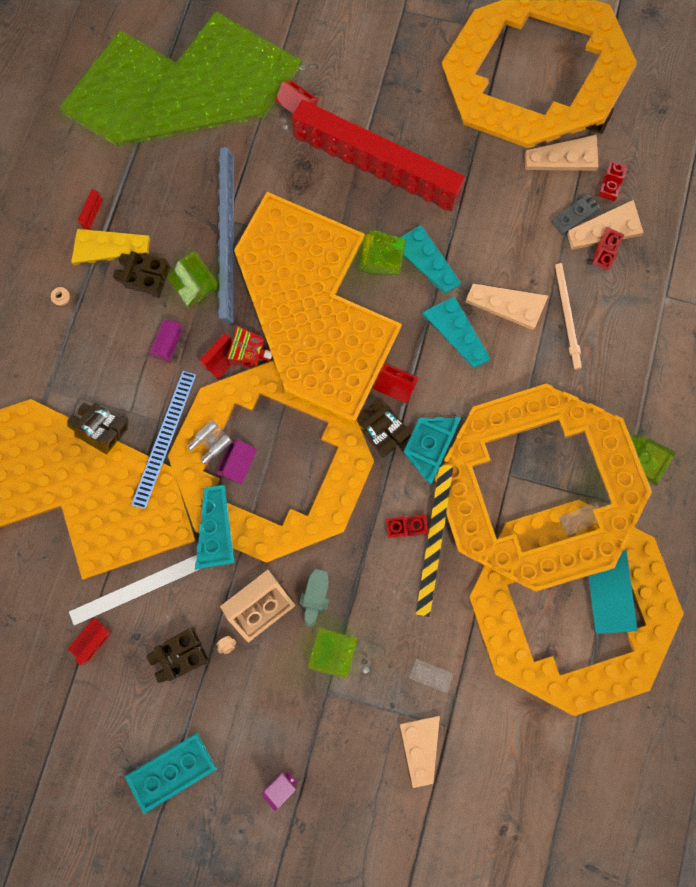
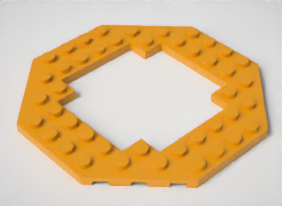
(521, 124)
(250, 532)
(568, 558)
(597, 683)

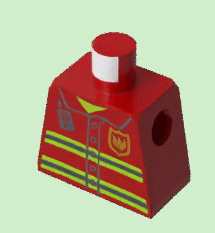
(247, 349)

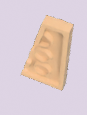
(569, 155)
(622, 219)
(512, 305)

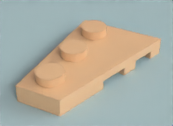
(420, 748)

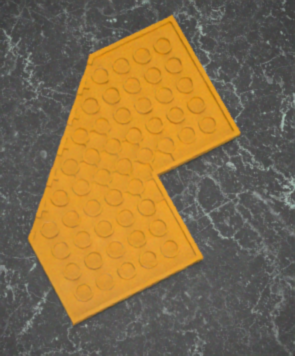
(319, 342)
(52, 469)

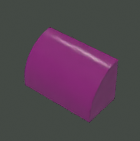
(166, 340)
(236, 461)

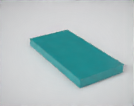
(613, 599)
(170, 773)

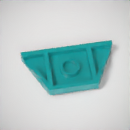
(429, 444)

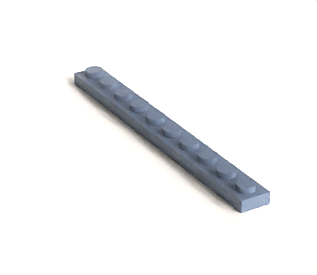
(226, 240)

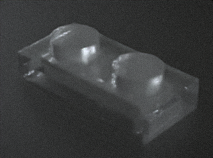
(579, 519)
(431, 675)

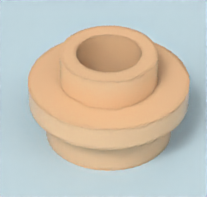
(62, 300)
(226, 645)

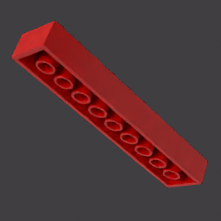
(377, 155)

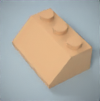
(257, 606)

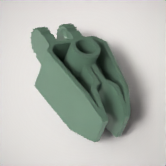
(315, 597)

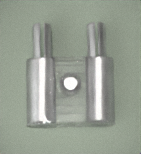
(213, 439)

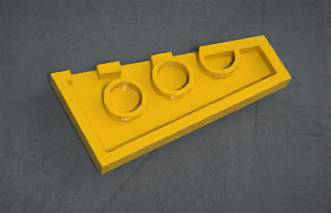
(102, 245)

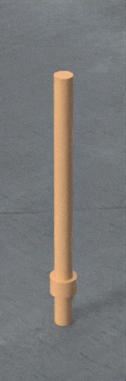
(574, 349)

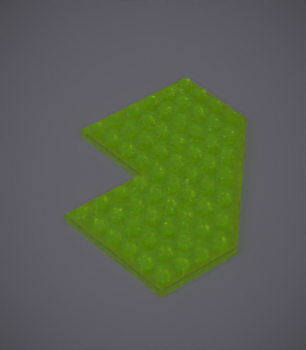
(145, 95)

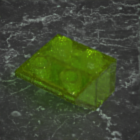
(192, 279)
(332, 653)

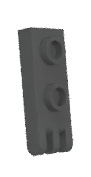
(575, 214)

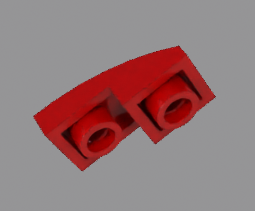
(612, 181)
(607, 248)
(407, 526)

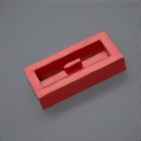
(90, 210)

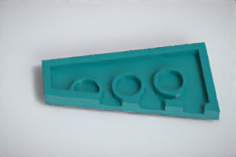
(427, 259)
(456, 329)
(215, 536)

